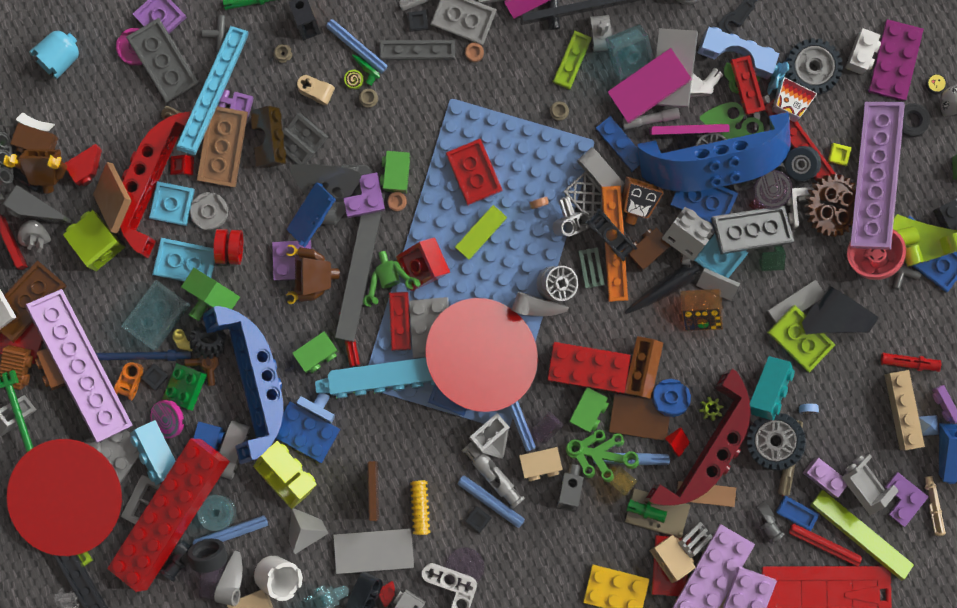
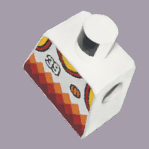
(792, 99)

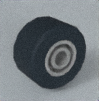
(809, 163)

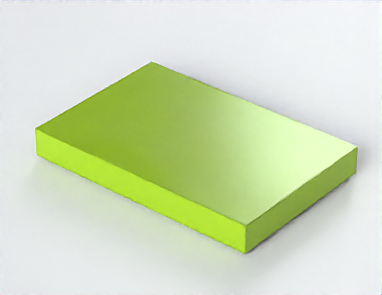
(790, 335)

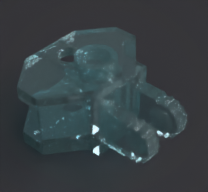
(328, 596)

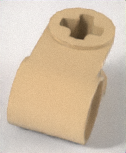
(317, 90)

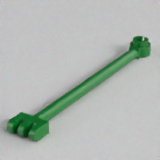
(8, 384)

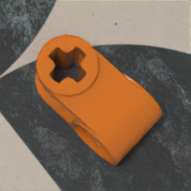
(129, 382)

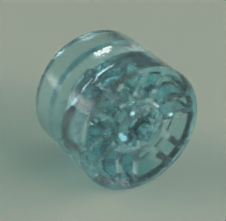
(226, 515)

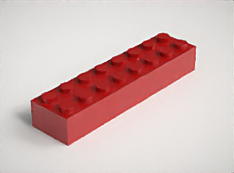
(168, 514)

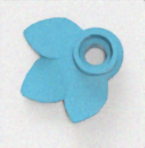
(778, 74)

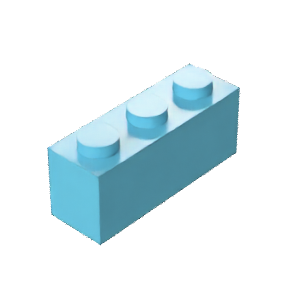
(153, 451)

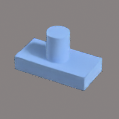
(317, 407)

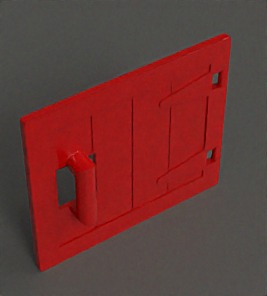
(829, 586)

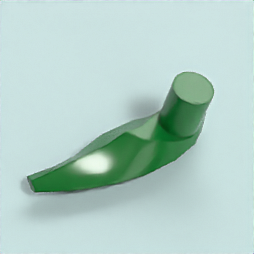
(373, 74)

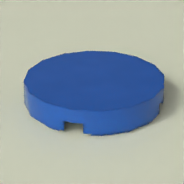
(671, 397)

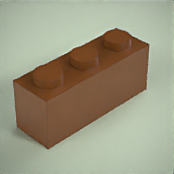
(644, 367)

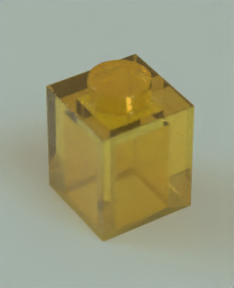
(622, 480)

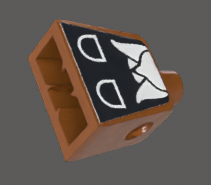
(639, 199)

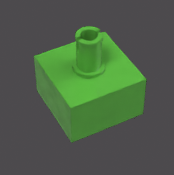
(208, 292)

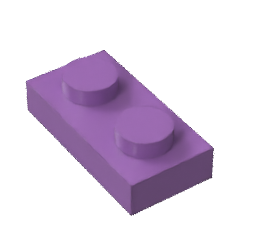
(943, 398)

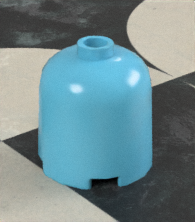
(56, 52)

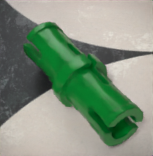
(647, 511)

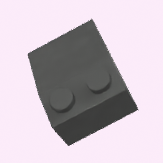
(27, 206)

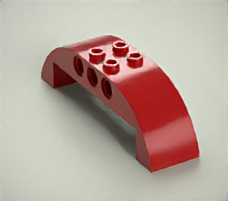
(160, 142)

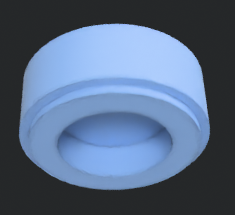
(808, 409)

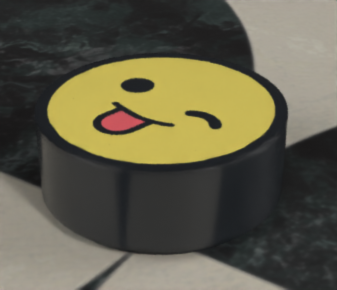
(936, 83)

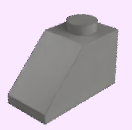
(7, 417)

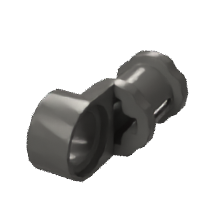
(769, 526)

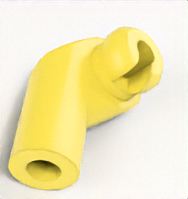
(181, 340)

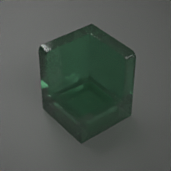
(773, 260)

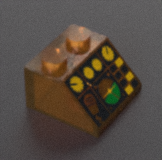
(702, 310)

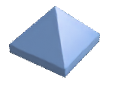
(929, 425)

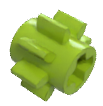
(716, 407)

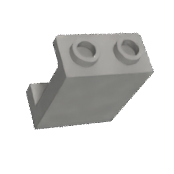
(866, 486)

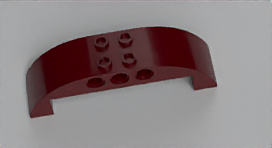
(733, 424)

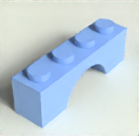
(717, 42)

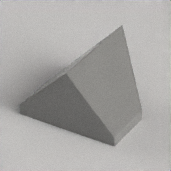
(492, 437)
(304, 530)

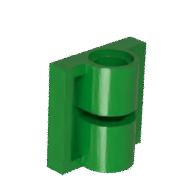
(184, 386)

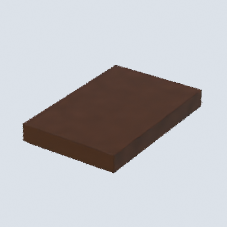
(637, 418)
(373, 499)

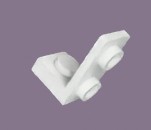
(800, 194)

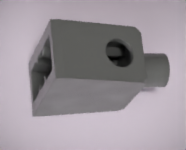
(568, 496)

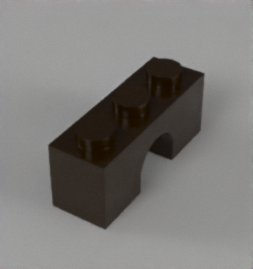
(272, 151)

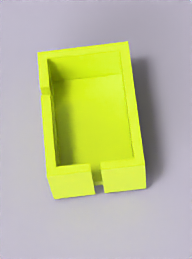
(285, 474)

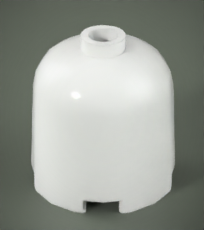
(278, 577)

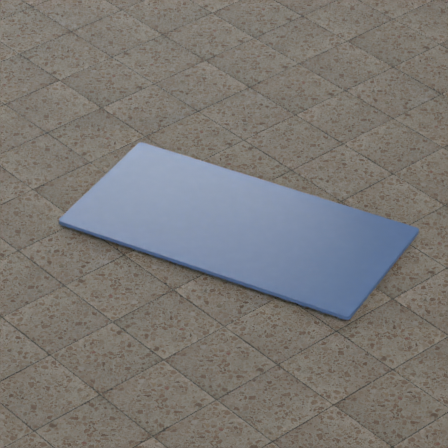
(530, 165)

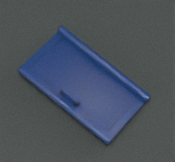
(311, 214)

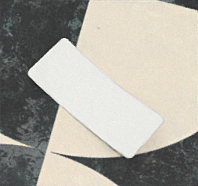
(26, 120)

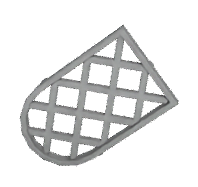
(593, 193)

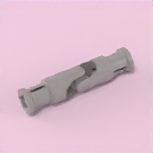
(490, 472)

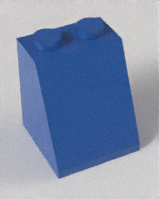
(948, 452)

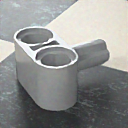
(600, 30)
(570, 219)

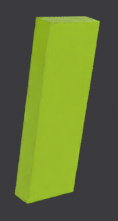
(572, 60)
(481, 232)

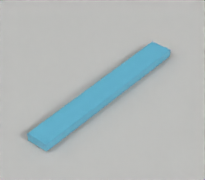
(212, 91)

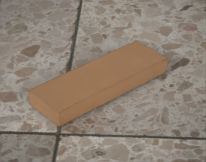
(716, 496)

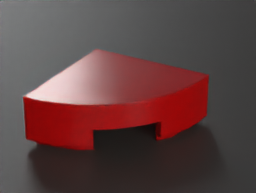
(387, 593)

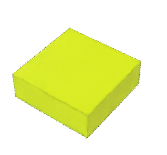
(839, 154)

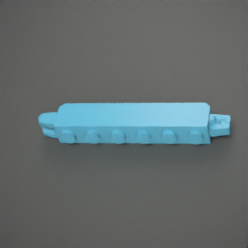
(376, 378)

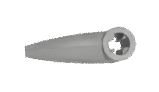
(536, 306)
(229, 584)

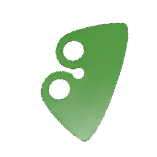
(719, 116)

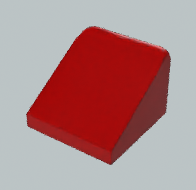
(182, 165)
(678, 441)

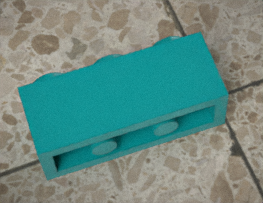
(771, 388)

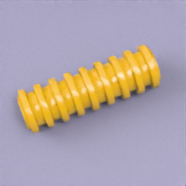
(420, 507)

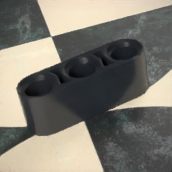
(365, 591)

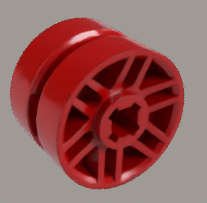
(228, 247)

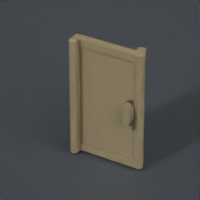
(674, 521)

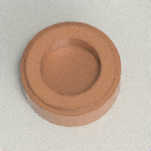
(474, 52)
(397, 201)
(539, 203)

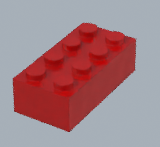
(588, 368)

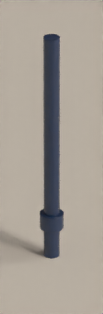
(171, 355)

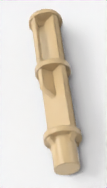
(934, 506)

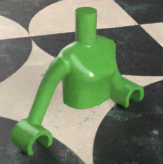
(388, 277)

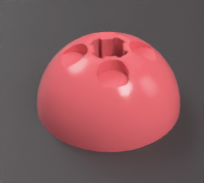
(868, 263)

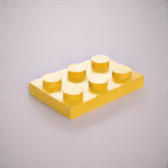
(615, 589)

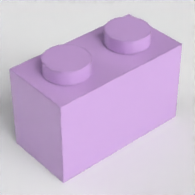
(825, 477)

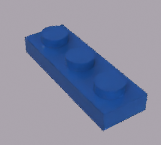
(619, 143)

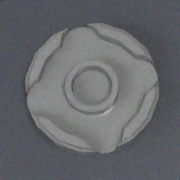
(214, 210)

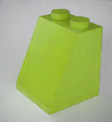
(93, 240)

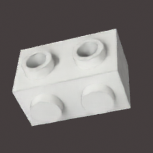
(862, 51)

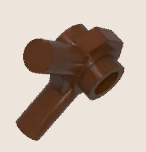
(207, 365)

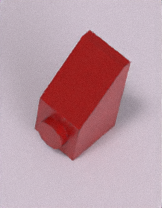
(84, 165)

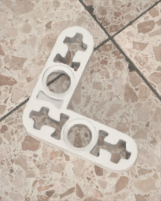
(461, 593)

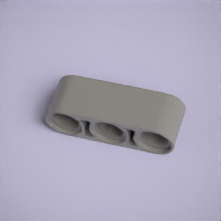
(599, 169)
(235, 435)

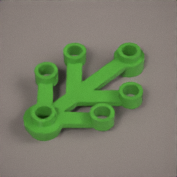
(600, 453)

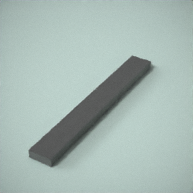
(358, 276)

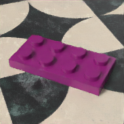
(896, 60)

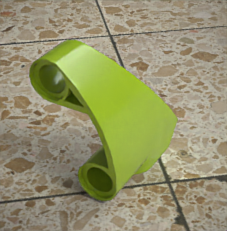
(924, 240)

